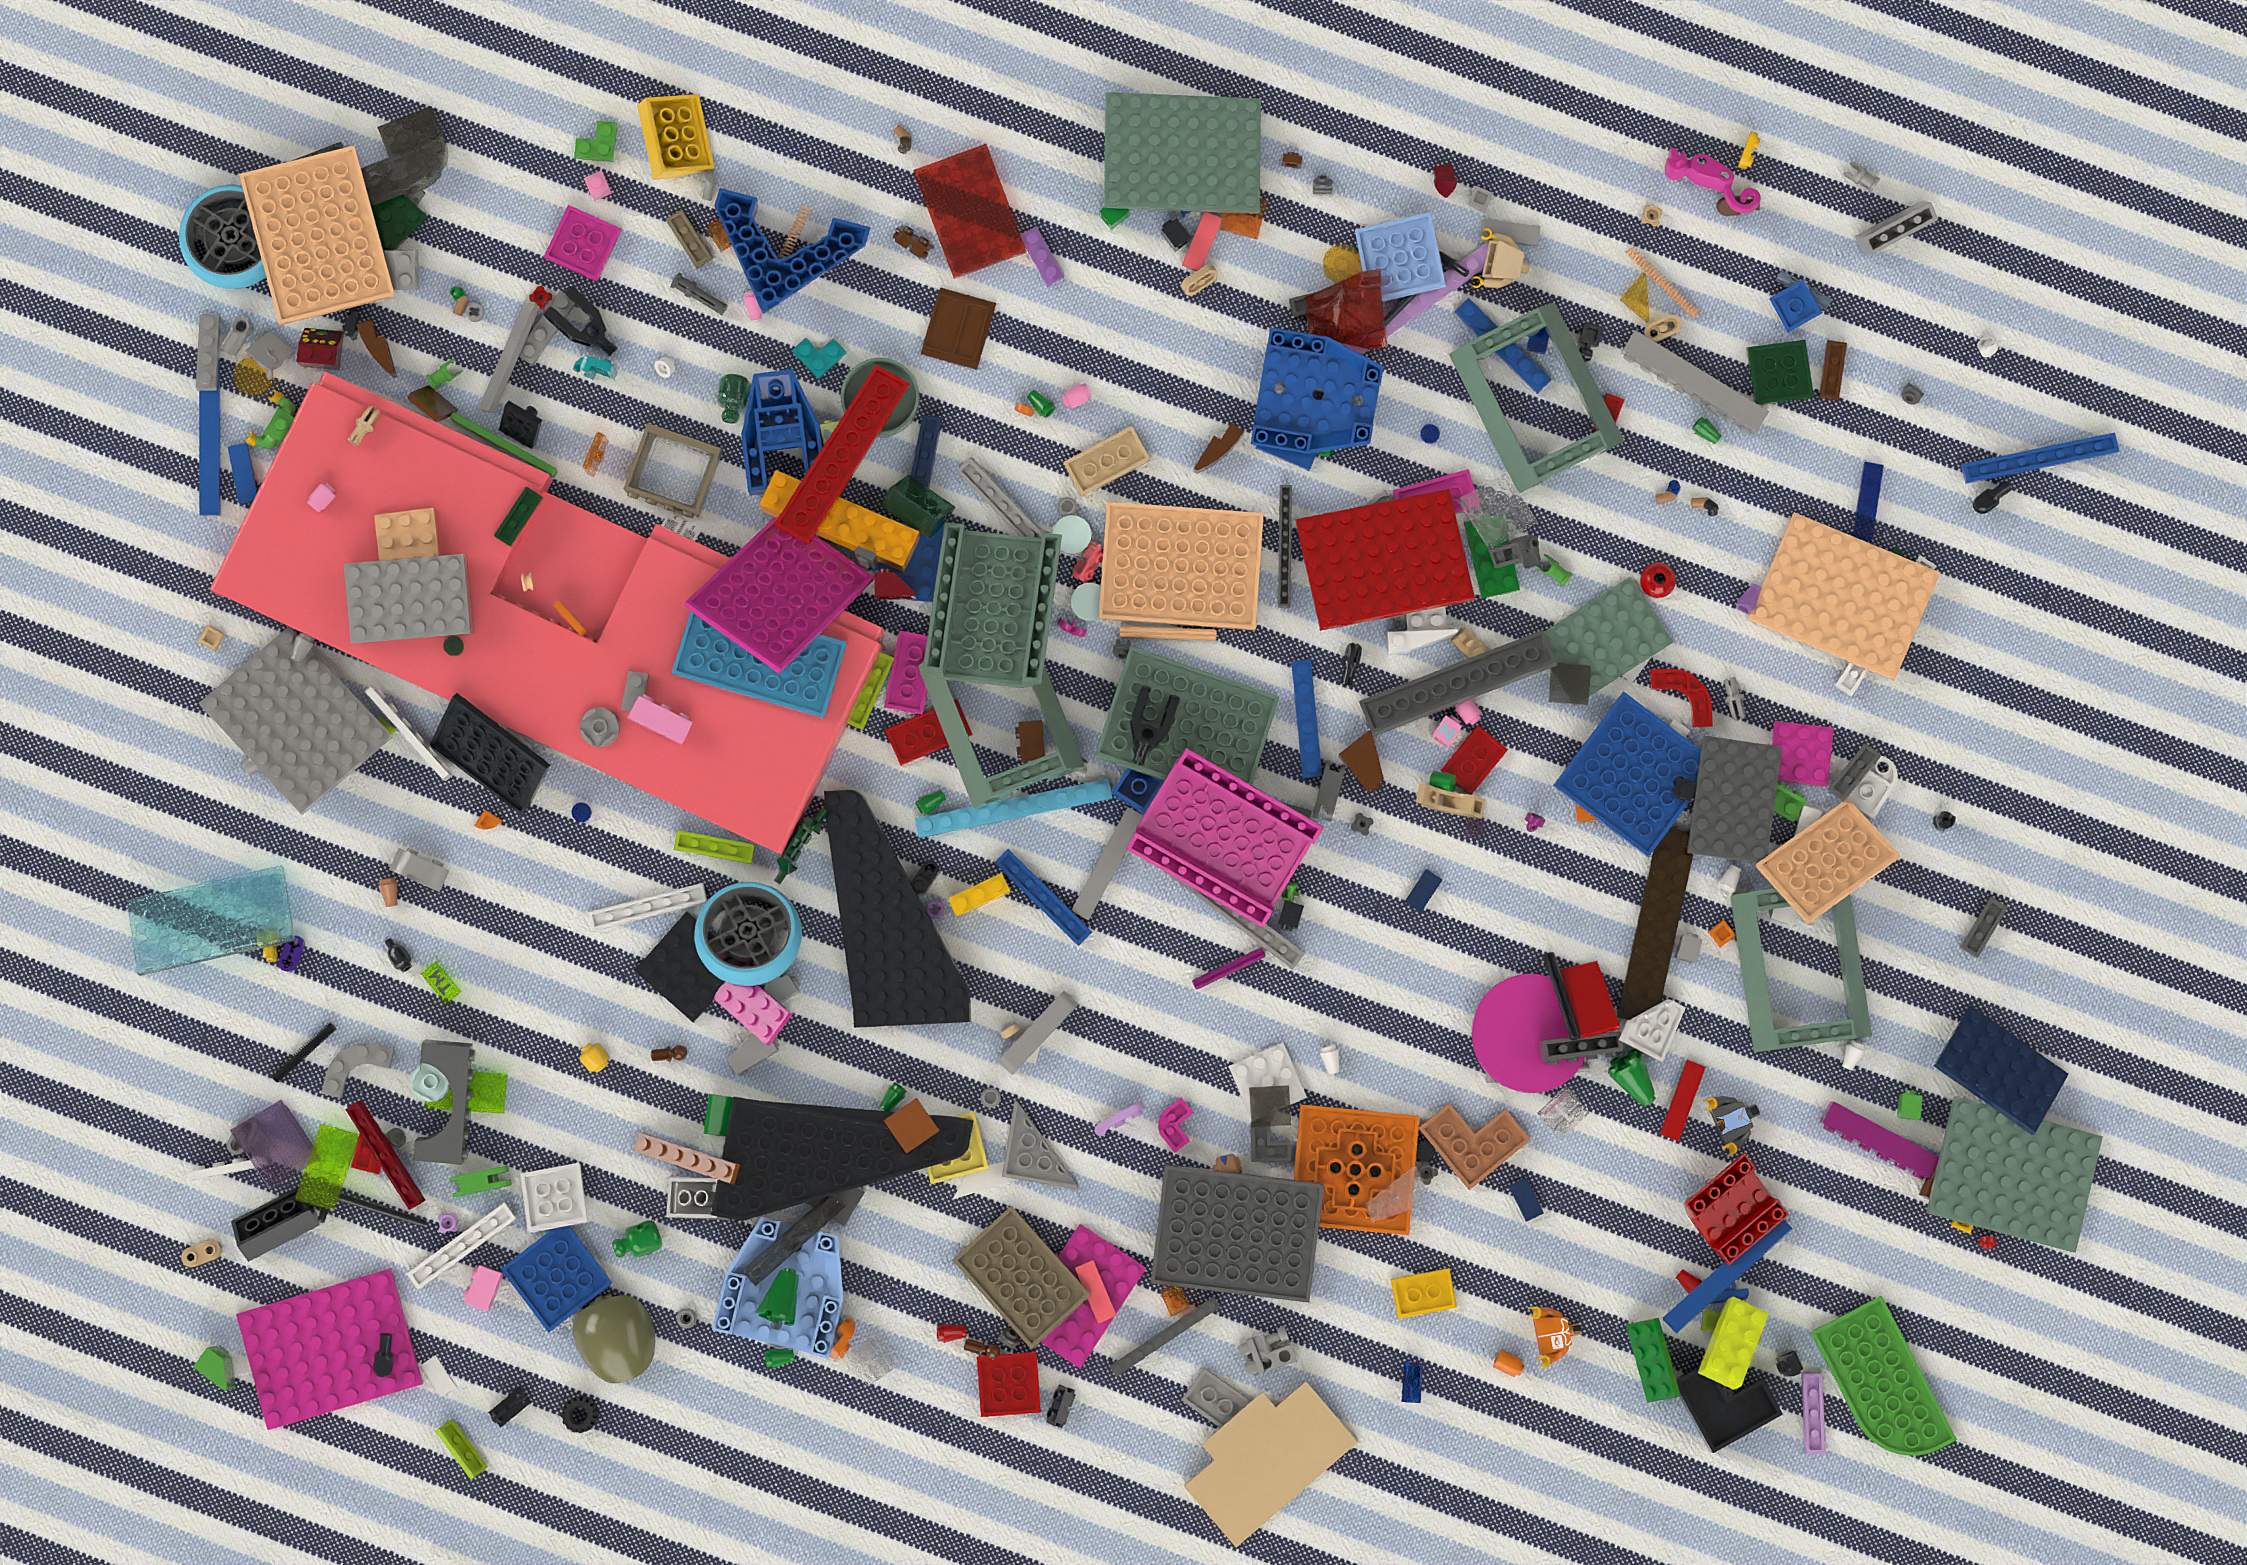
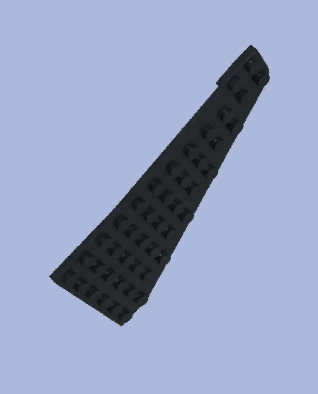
(890, 943)

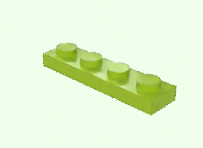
(871, 692)
(714, 847)

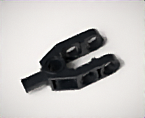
(574, 334)
(1138, 727)

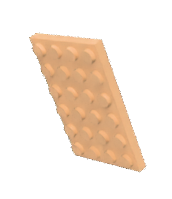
(1827, 861)

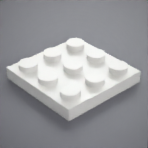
(1265, 1069)
(554, 1197)

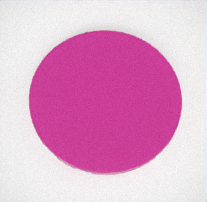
(1508, 1030)

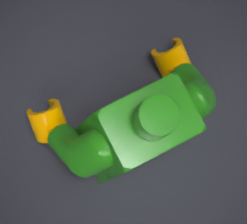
(278, 425)

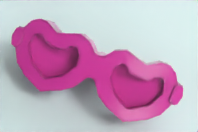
(1071, 628)

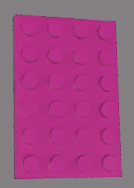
(1119, 1273)

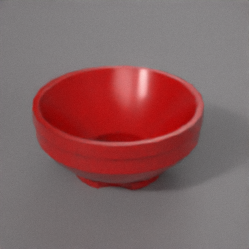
(1653, 589)

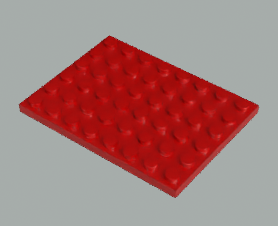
(1384, 559)

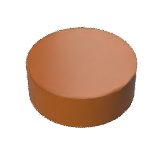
(1024, 409)

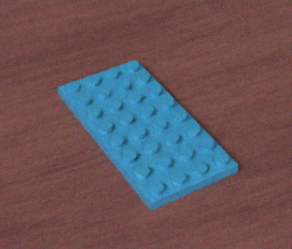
(721, 663)

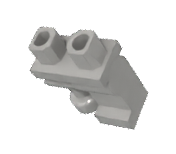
(1263, 1355)

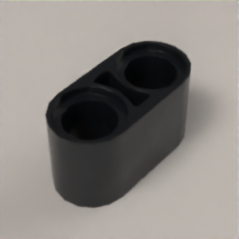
(927, 879)

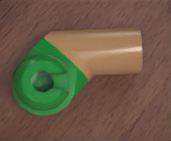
(460, 298)

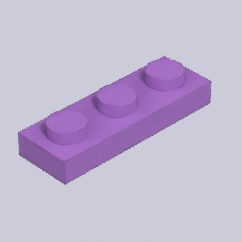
(1042, 256)

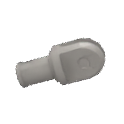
(1734, 698)

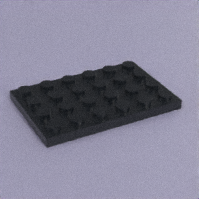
(489, 754)

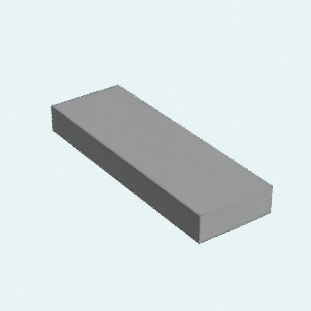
(1520, 233)

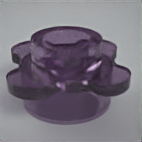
(1478, 823)

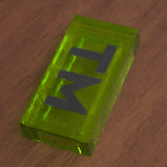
(441, 982)

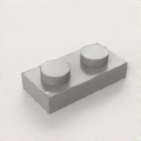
(635, 686)

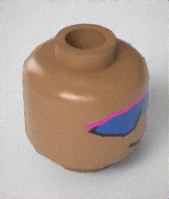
(1228, 1163)

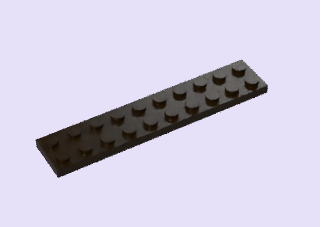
(1656, 925)

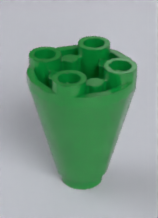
(1633, 1076)

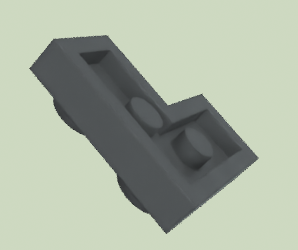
(1266, 1151)

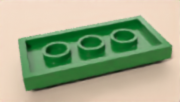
(1490, 580)
(1653, 1360)

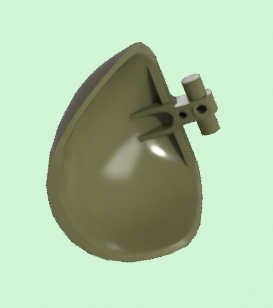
(615, 1337)

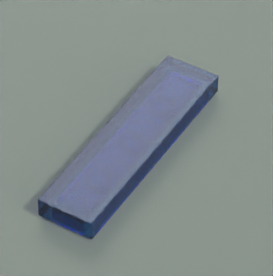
(1867, 501)

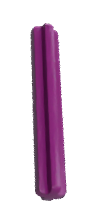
(1228, 968)

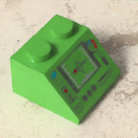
(217, 1367)

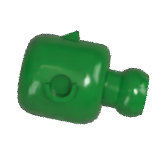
(640, 1240)

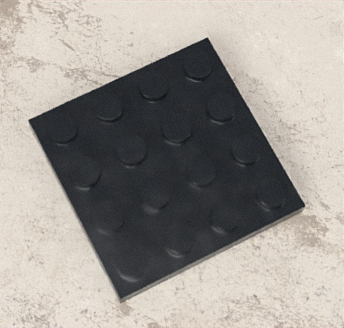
(679, 972)

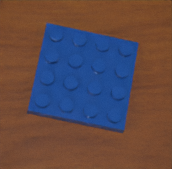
(922, 567)
(556, 1276)

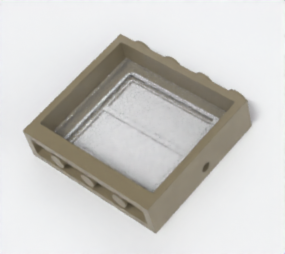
(672, 471)

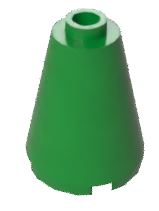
(781, 1298)

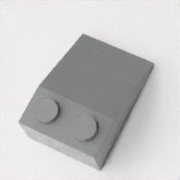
(403, 268)
(691, 1198)

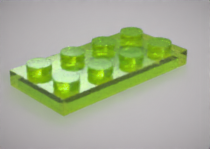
(487, 1097)
(327, 1167)

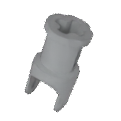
(1862, 177)

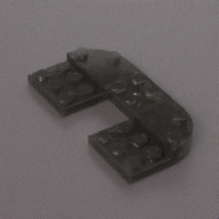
(414, 157)

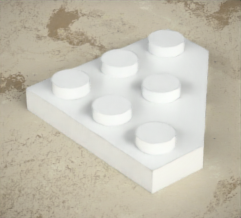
(1653, 1029)

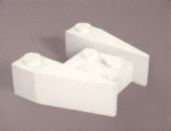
(1422, 630)

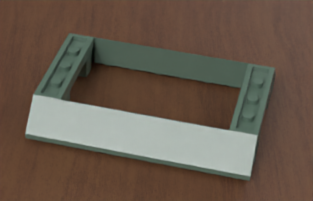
(1521, 473)
(999, 786)
(1755, 983)

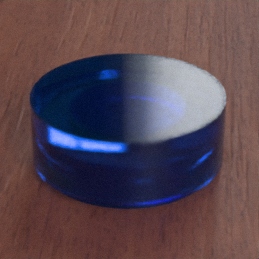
(581, 812)

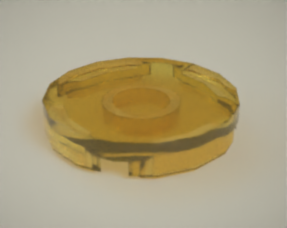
(1341, 262)
(251, 377)

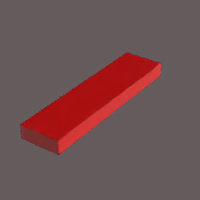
(1682, 1100)

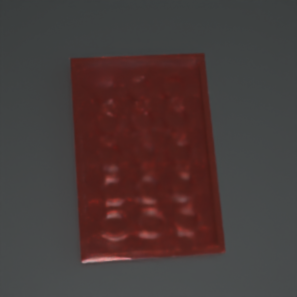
(969, 211)

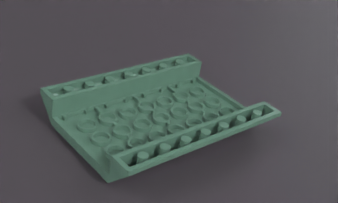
(992, 607)

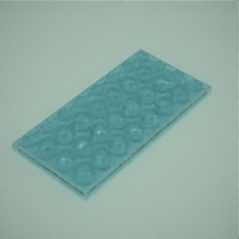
(210, 920)

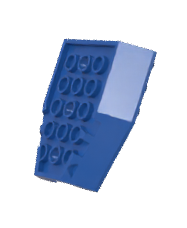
(1295, 417)

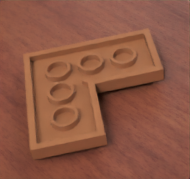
(1472, 1154)

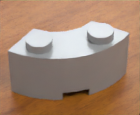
(418, 869)

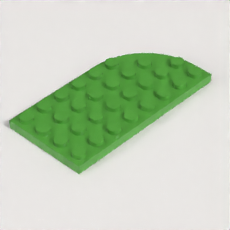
(1882, 1381)

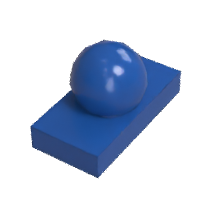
(1731, 1291)

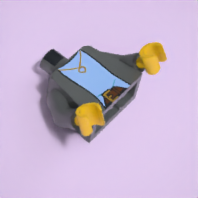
(1732, 1120)

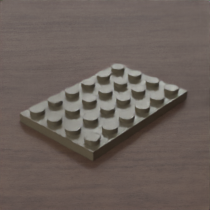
(1021, 1277)

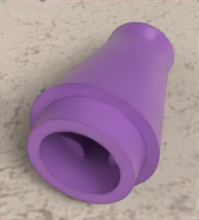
(1748, 600)

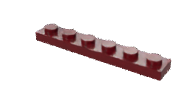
(385, 1154)

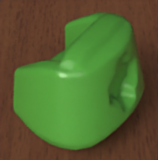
(1289, 891)

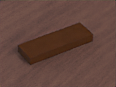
(1832, 370)

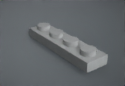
(544, 330)
(208, 352)

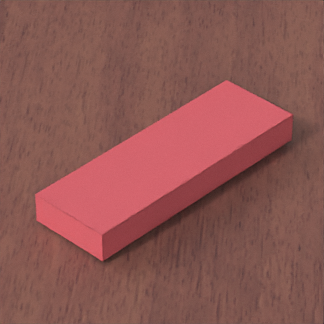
(1202, 241)
(1099, 1298)

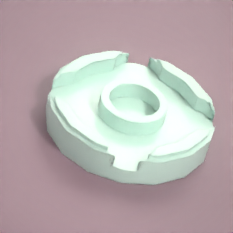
(1075, 534)
(1086, 602)
(429, 1083)

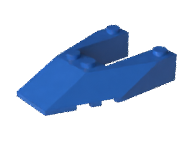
(777, 420)

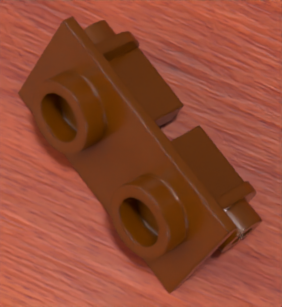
(919, 244)

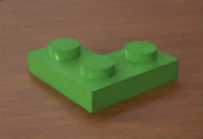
(600, 148)

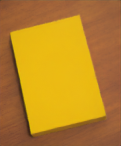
(1423, 1293)

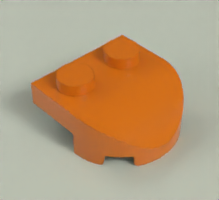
(845, 1334)

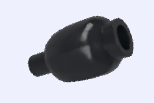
(398, 956)

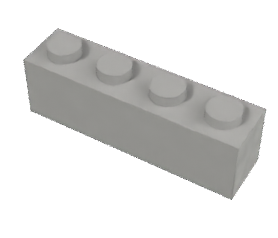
(1896, 227)

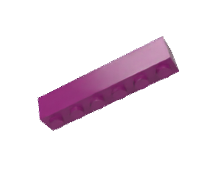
(1880, 1140)

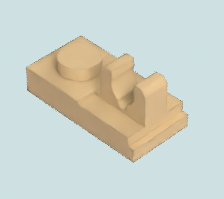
(1468, 643)

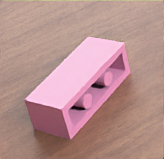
(660, 719)

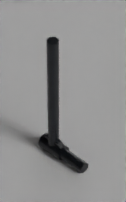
(1447, 263)
(374, 1208)

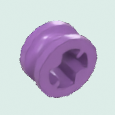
(940, 913)

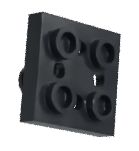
(520, 424)

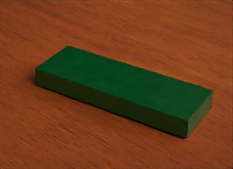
(518, 516)

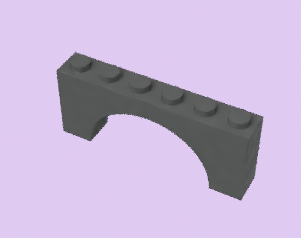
(454, 1062)

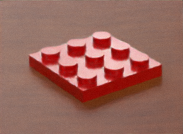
(1008, 1384)

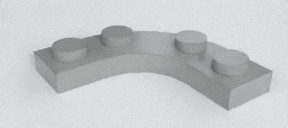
(348, 1060)

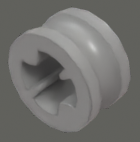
(473, 318)

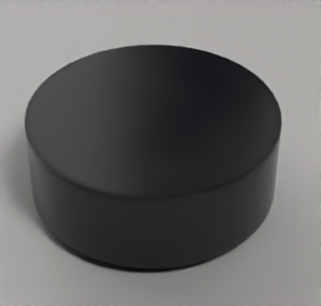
(1425, 1151)

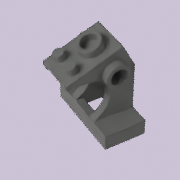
(1523, 548)

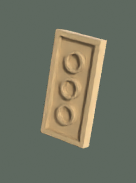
(1106, 461)

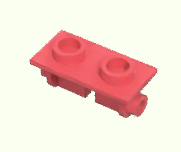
(1085, 570)

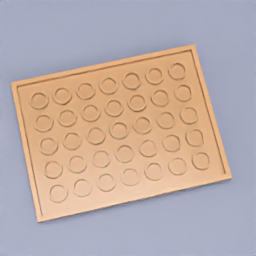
(317, 235)
(1181, 566)
(1844, 596)

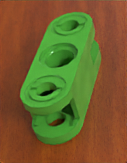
(480, 1181)

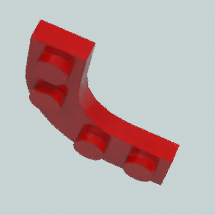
(1692, 688)

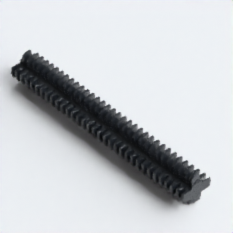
(304, 1052)

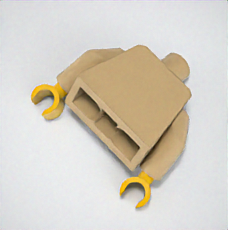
(1502, 261)

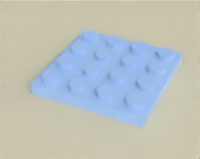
(1405, 254)

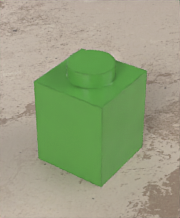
(1909, 1105)

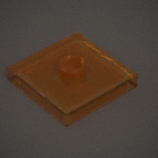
(595, 454)

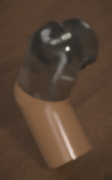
(905, 139)

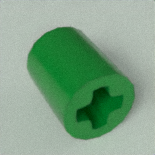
(1443, 780)

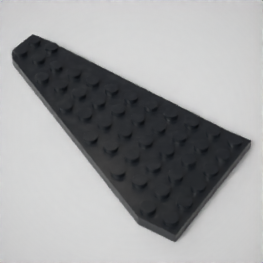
(817, 1151)

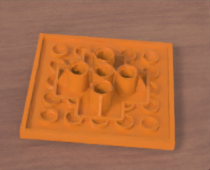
(1328, 1137)

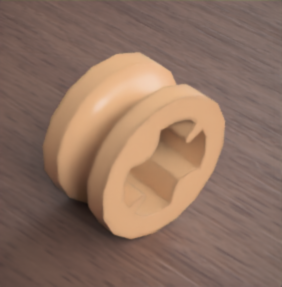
(527, 581)

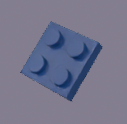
(1795, 305)

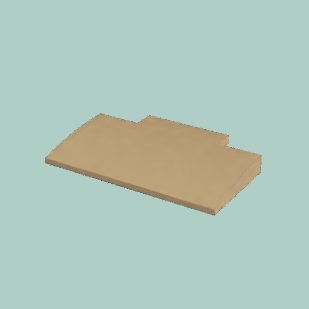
(1267, 1459)

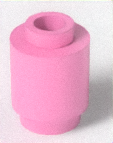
(1076, 396)
(321, 497)
(1468, 712)

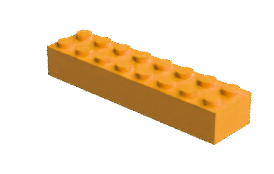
(850, 525)

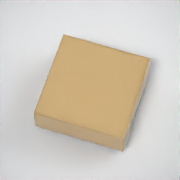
(211, 638)

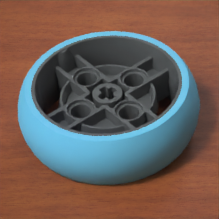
(211, 266)
(765, 966)

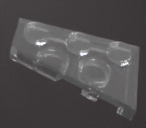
(1399, 1196)

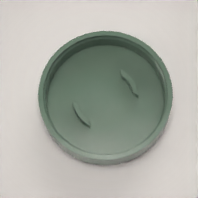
(908, 405)

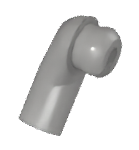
(707, 178)

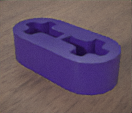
(296, 955)

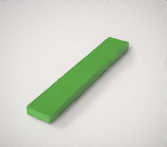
(503, 444)

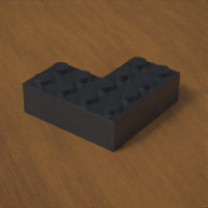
(1723, 1417)

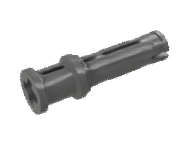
(691, 290)

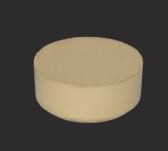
(1009, 1031)

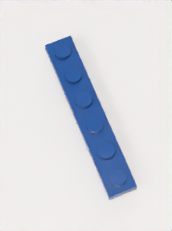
(1511, 354)
(1306, 719)
(1043, 897)

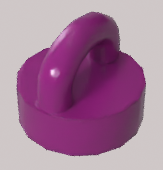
(1535, 819)

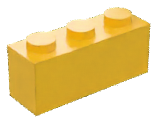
(979, 895)

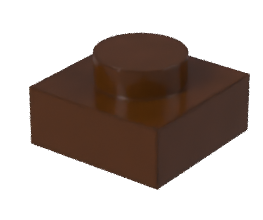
(1292, 160)

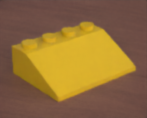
(675, 136)

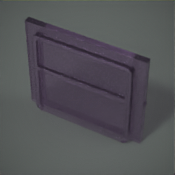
(274, 1143)

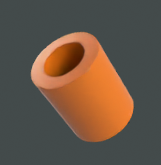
(1508, 1363)

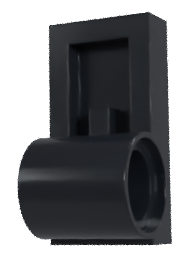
(1789, 1364)

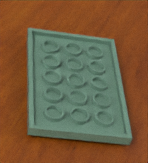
(1609, 635)

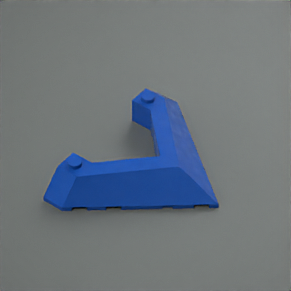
(778, 279)

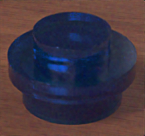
(1430, 433)

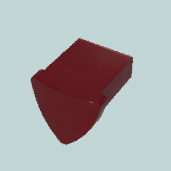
(1444, 179)

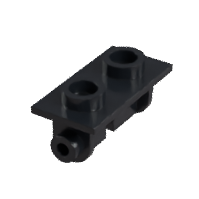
(1062, 1397)
(509, 1407)

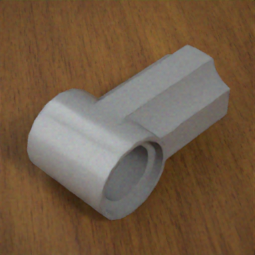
(235, 338)

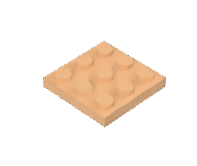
(407, 534)

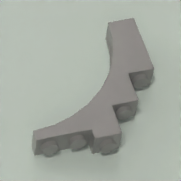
(753, 1049)

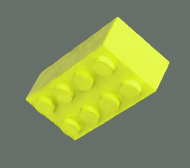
(1733, 1343)

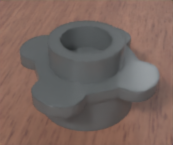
(1364, 830)
(1431, 1172)

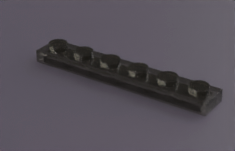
(793, 1238)

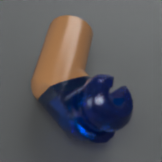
(1670, 493)

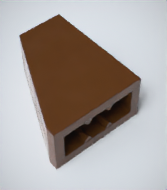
(1363, 762)

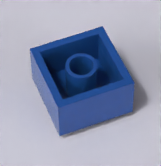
(1137, 789)

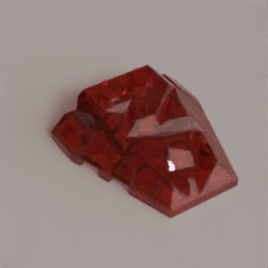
(1350, 311)

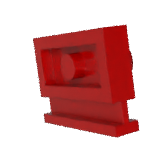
(364, 1158)

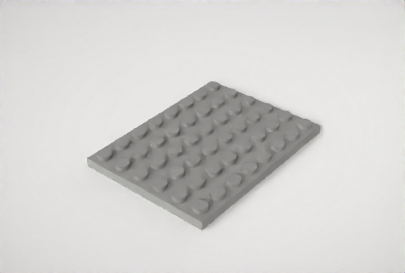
(295, 721)

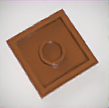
(911, 1125)

